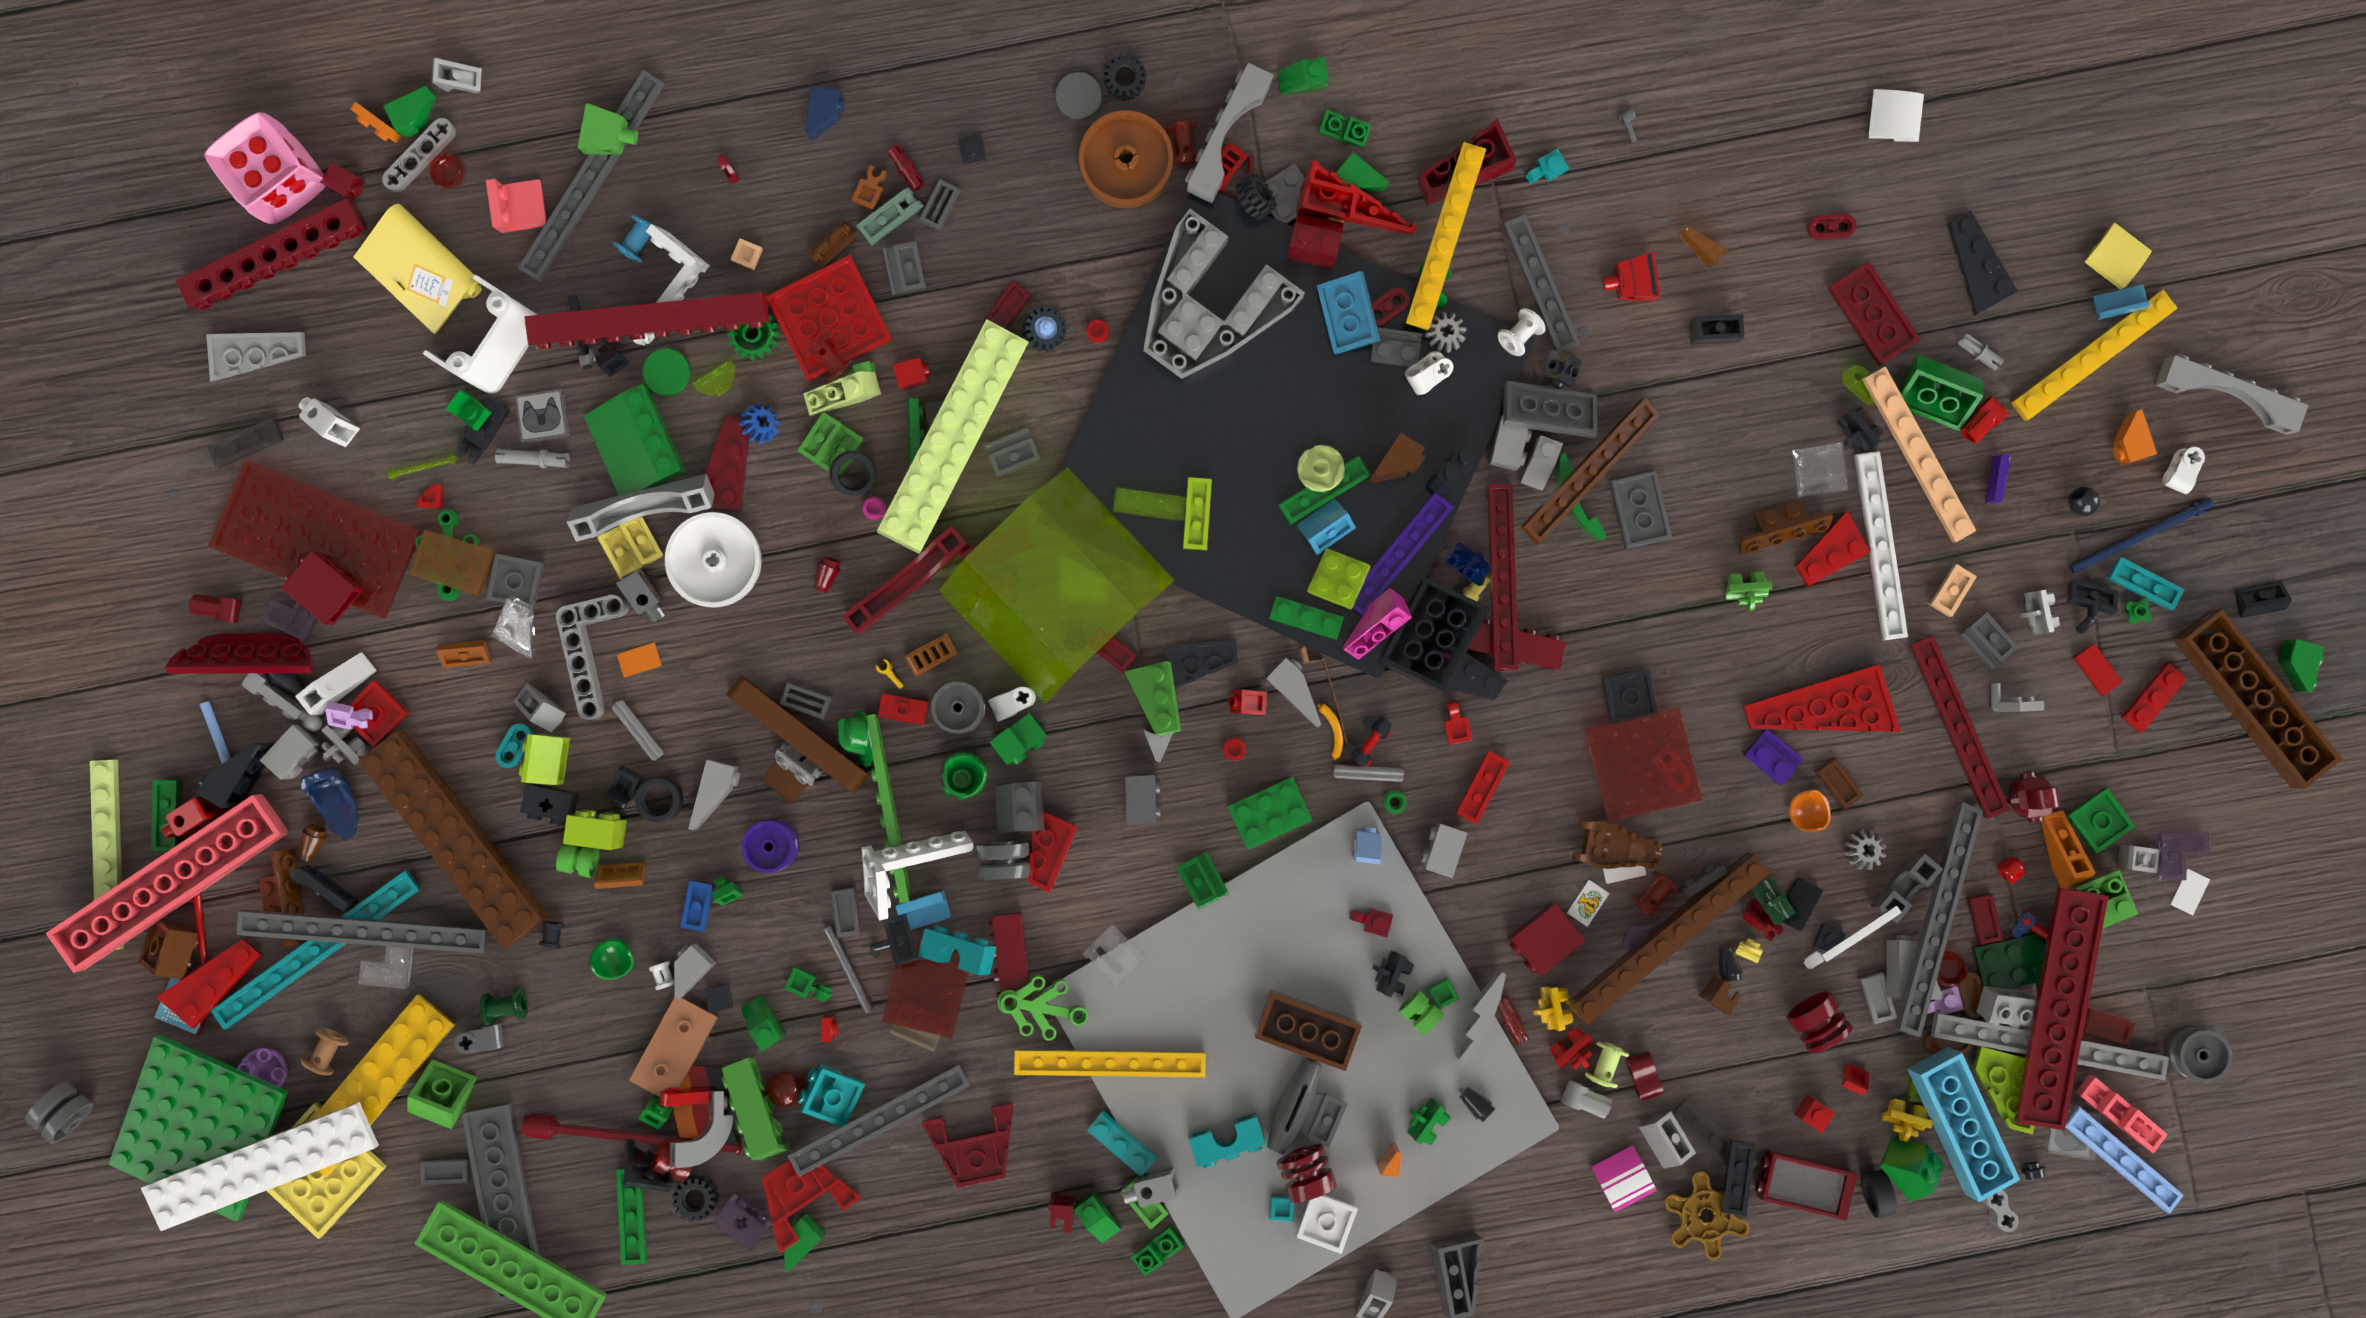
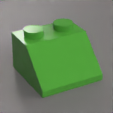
(440, 1094)

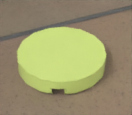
(1321, 468)

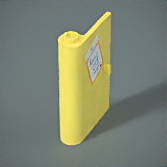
(416, 268)

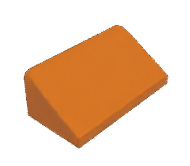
(1390, 1162)

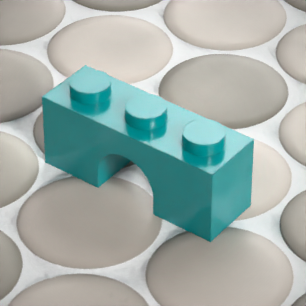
(975, 954)
(1209, 1150)

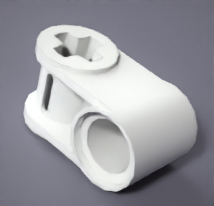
(1427, 372)
(2184, 469)
(1008, 703)

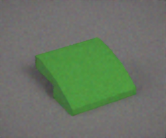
(828, 440)

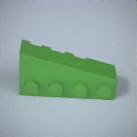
(753, 1110)

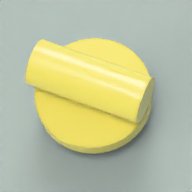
(1750, 950)

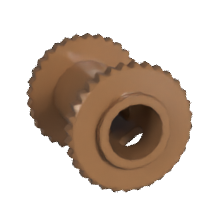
(324, 1051)

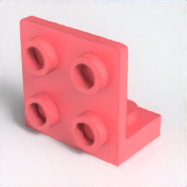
(516, 205)

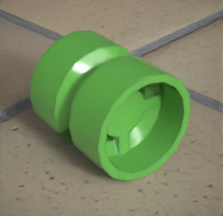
(577, 859)
(1423, 1015)

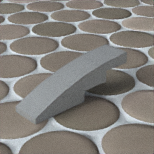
(1485, 1007)

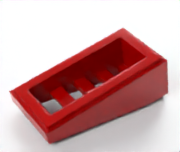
(1237, 164)

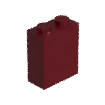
(321, 588)
(1545, 939)

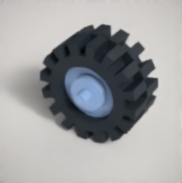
(1044, 329)

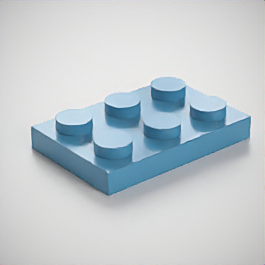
(1348, 312)

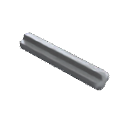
(637, 730)
(1368, 773)

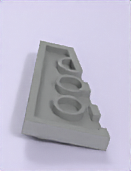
(247, 352)

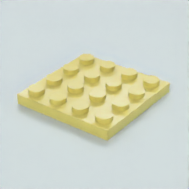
(322, 1200)

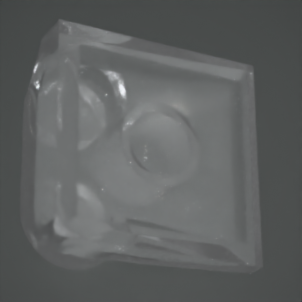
(1820, 470)

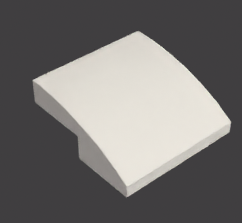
(1896, 115)

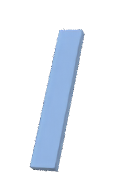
(2122, 1159)

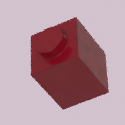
(343, 182)

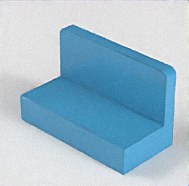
(2120, 302)
(1326, 526)
(925, 910)

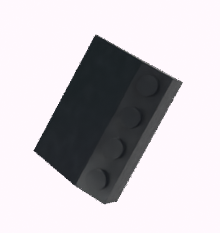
(1436, 636)

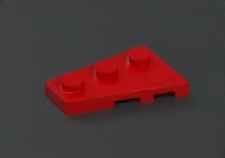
(1049, 851)

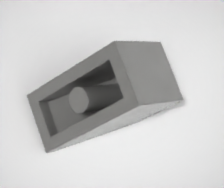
(1541, 462)
(539, 708)
(690, 968)
(1377, 1295)

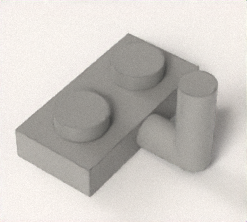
(2013, 704)

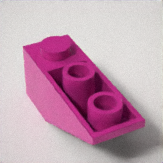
(1378, 622)

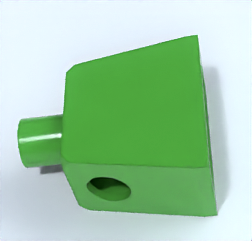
(604, 132)

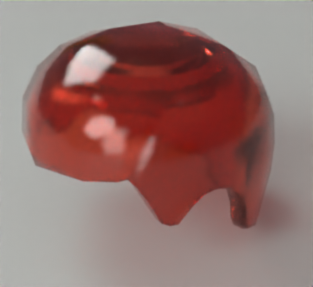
(447, 171)
(1952, 970)
(784, 1089)

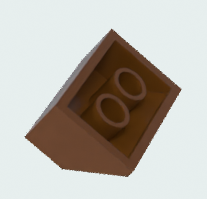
(1402, 457)

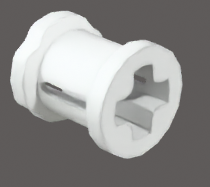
(664, 967)

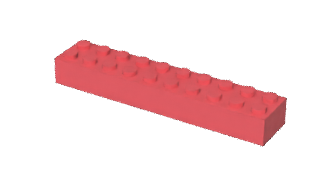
(167, 883)

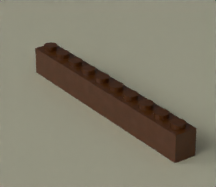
(1667, 938)

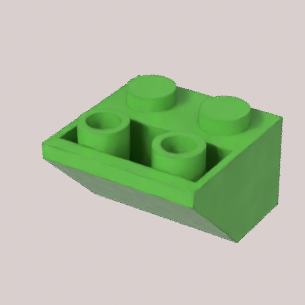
(2119, 902)

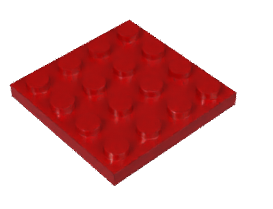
(832, 304)

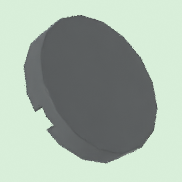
(1078, 96)

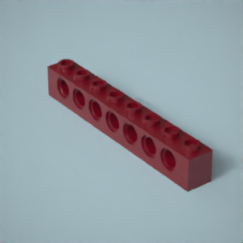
(194, 284)

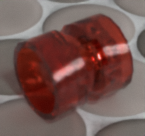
(661, 1163)

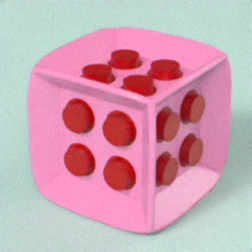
(265, 168)

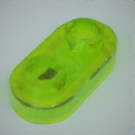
(1856, 386)

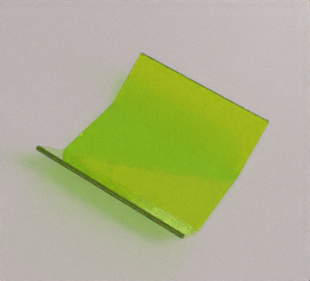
(1054, 583)

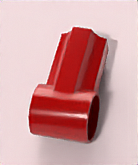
(1988, 415)

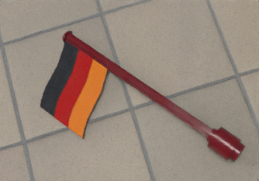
(690, 1119)

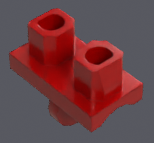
(1580, 1042)

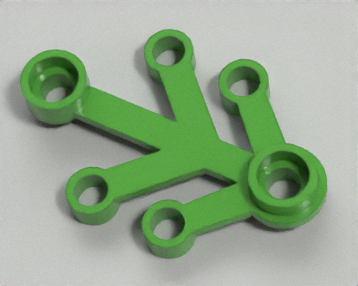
(1038, 1006)

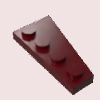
(728, 465)

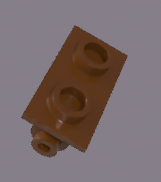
(831, 244)

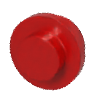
(1097, 331)
(1234, 748)

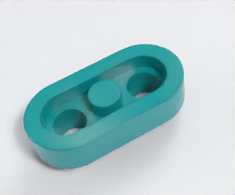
(513, 744)

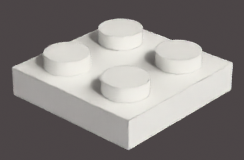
(1327, 1223)

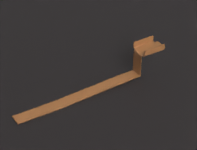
(1303, 652)

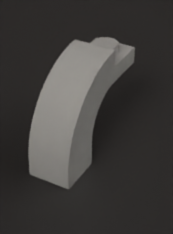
(709, 1141)

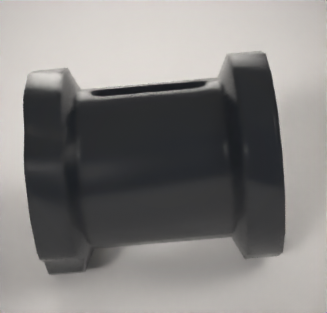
(551, 934)

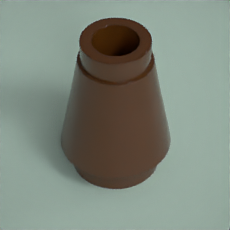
(311, 842)

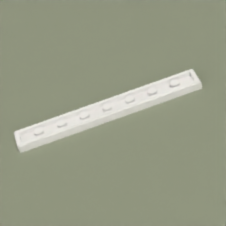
(1881, 545)

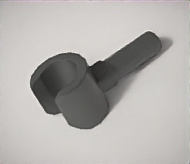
(1625, 119)

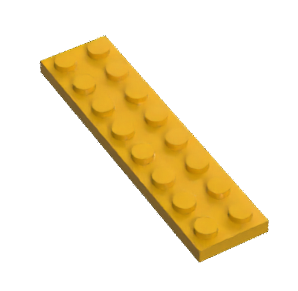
(391, 1062)

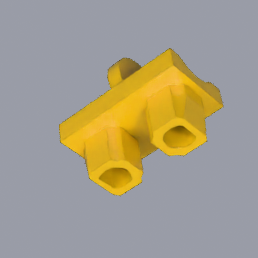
(1551, 1009)
(1917, 1120)

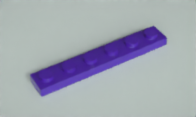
(1402, 551)

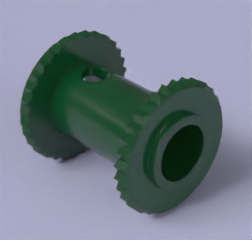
(504, 1006)

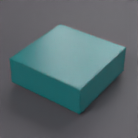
(1281, 1208)

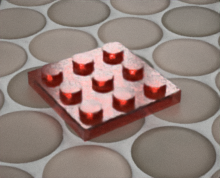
(926, 997)

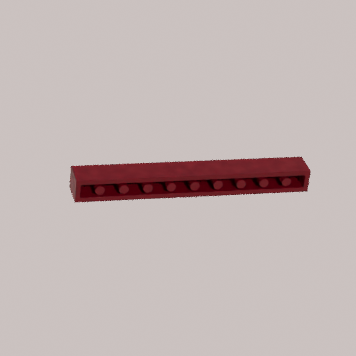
(647, 319)

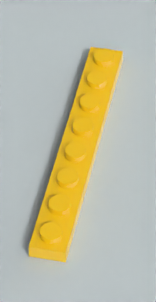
(1445, 236)
(2093, 356)
(1110, 1063)

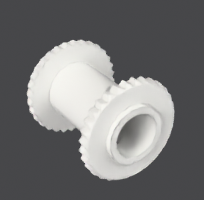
(1528, 324)

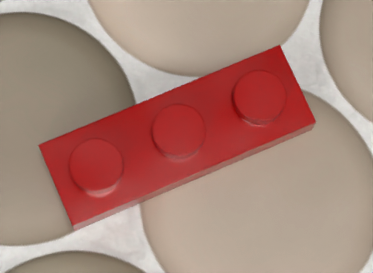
(2154, 697)
(1482, 787)

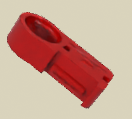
(677, 1097)

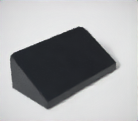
(2262, 599)
(1803, 900)

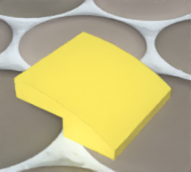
(2118, 256)
(630, 547)

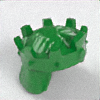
(963, 775)

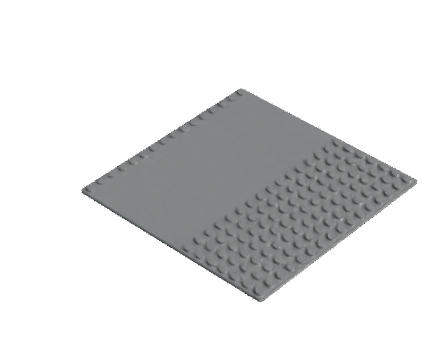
(1206, 992)

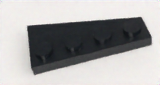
(1981, 267)

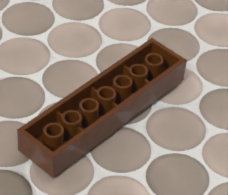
(2257, 699)

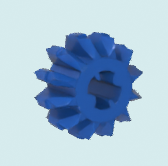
(767, 424)

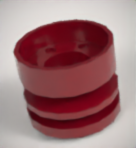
(1819, 1022)
(1309, 1180)

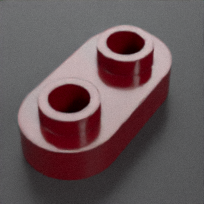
(1830, 226)
(1387, 307)

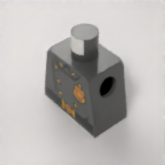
(634, 587)

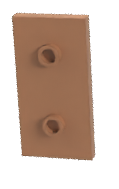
(674, 1046)

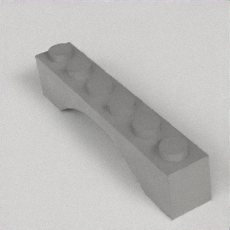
(1249, 93)
(2274, 410)
(679, 496)

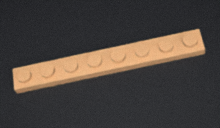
(1919, 454)

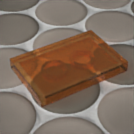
(452, 562)

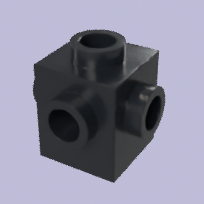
(1562, 369)

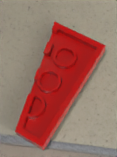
(206, 987)

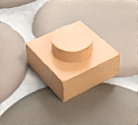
(746, 254)

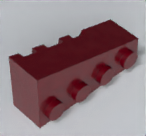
(1496, 162)

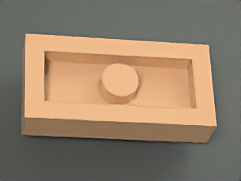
(1952, 590)

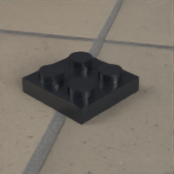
(1629, 695)

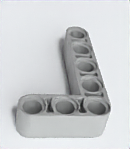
(583, 648)

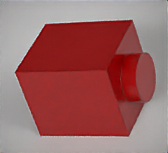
(912, 373)
(1814, 1113)

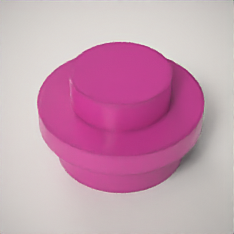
(874, 508)

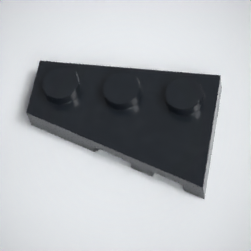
(1200, 658)

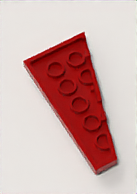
(1838, 704)

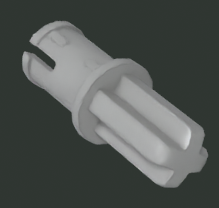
(1980, 351)

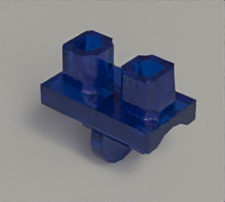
(1469, 564)

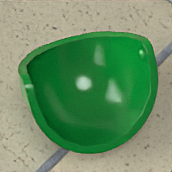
(611, 959)

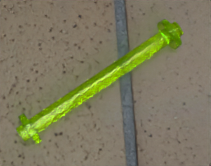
(393, 474)

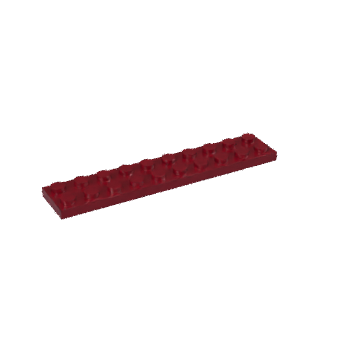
(2061, 1008)

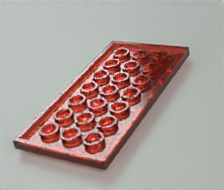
(281, 519)

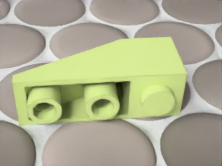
(842, 392)

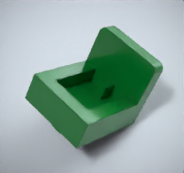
(654, 1113)

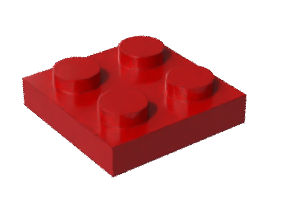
(385, 709)

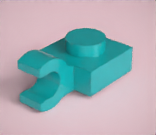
(1549, 166)

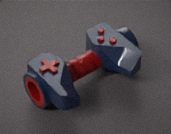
(2026, 921)

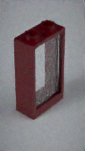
(1806, 1184)

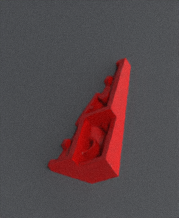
(1334, 198)

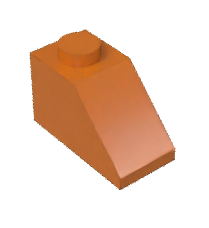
(2133, 439)

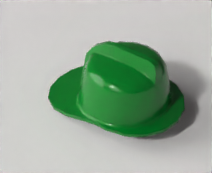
(855, 737)

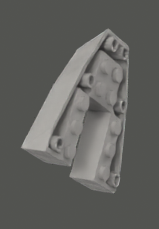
(1187, 334)

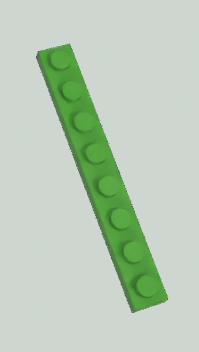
(885, 798)

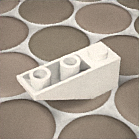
(335, 684)

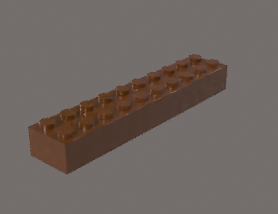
(453, 838)

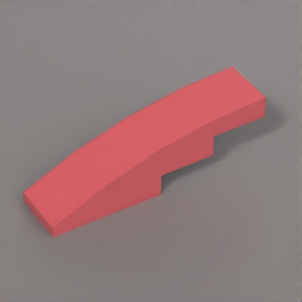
(2121, 1113)

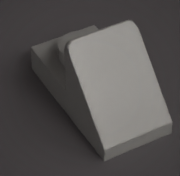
(454, 75)
(1158, 744)
(2138, 858)

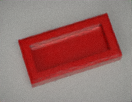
(2097, 669)

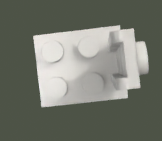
(685, 278)
(896, 857)

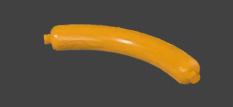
(1337, 730)

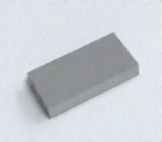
(1874, 993)

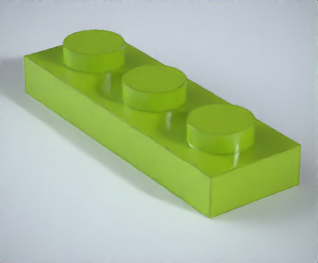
(1197, 513)

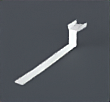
(1816, 957)

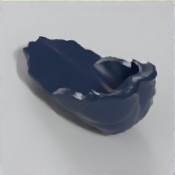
(333, 799)

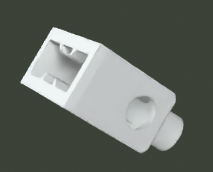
(322, 418)

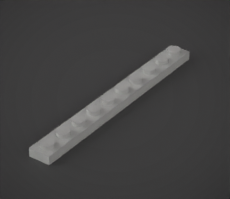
(2017, 1041)

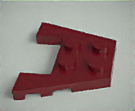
(974, 1157)

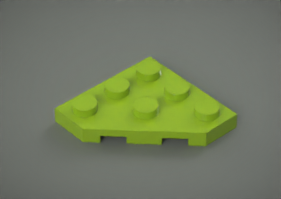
(2001, 1078)

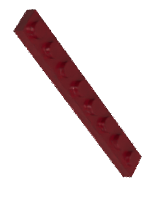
(1503, 577)
(1959, 727)

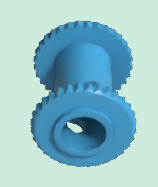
(635, 239)

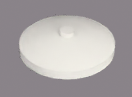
(713, 559)

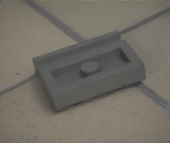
(904, 268)
(1396, 348)
(1012, 452)
(1988, 640)

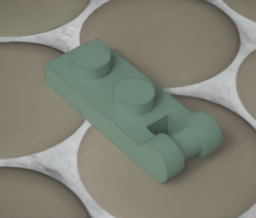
(889, 216)

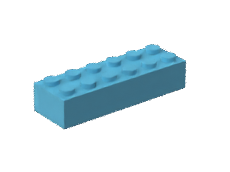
(1963, 1124)

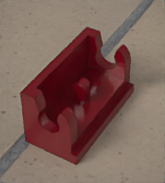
(1063, 1208)

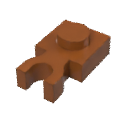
(869, 191)

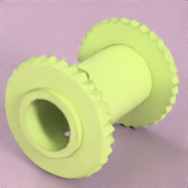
(1607, 1064)

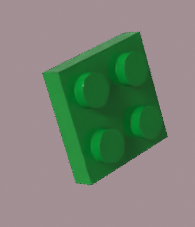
(2100, 820)

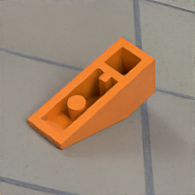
(2065, 851)

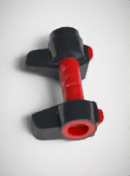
(1379, 730)

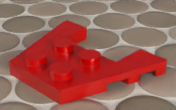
(789, 1193)

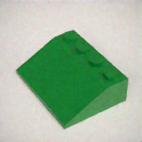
(634, 441)

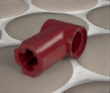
(219, 608)

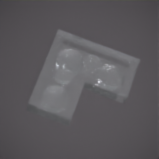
(391, 973)

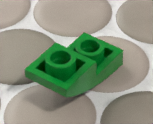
(1344, 129)
(1157, 1250)

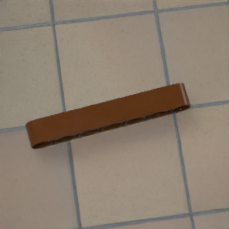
(797, 734)

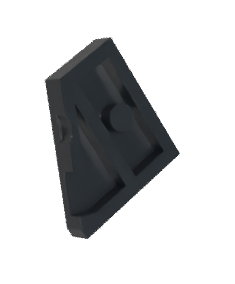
(639, 1173)

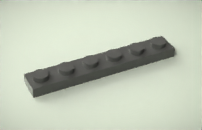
(1541, 283)

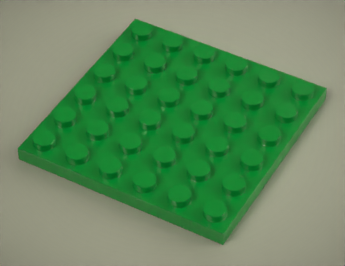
(192, 1112)

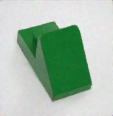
(468, 409)

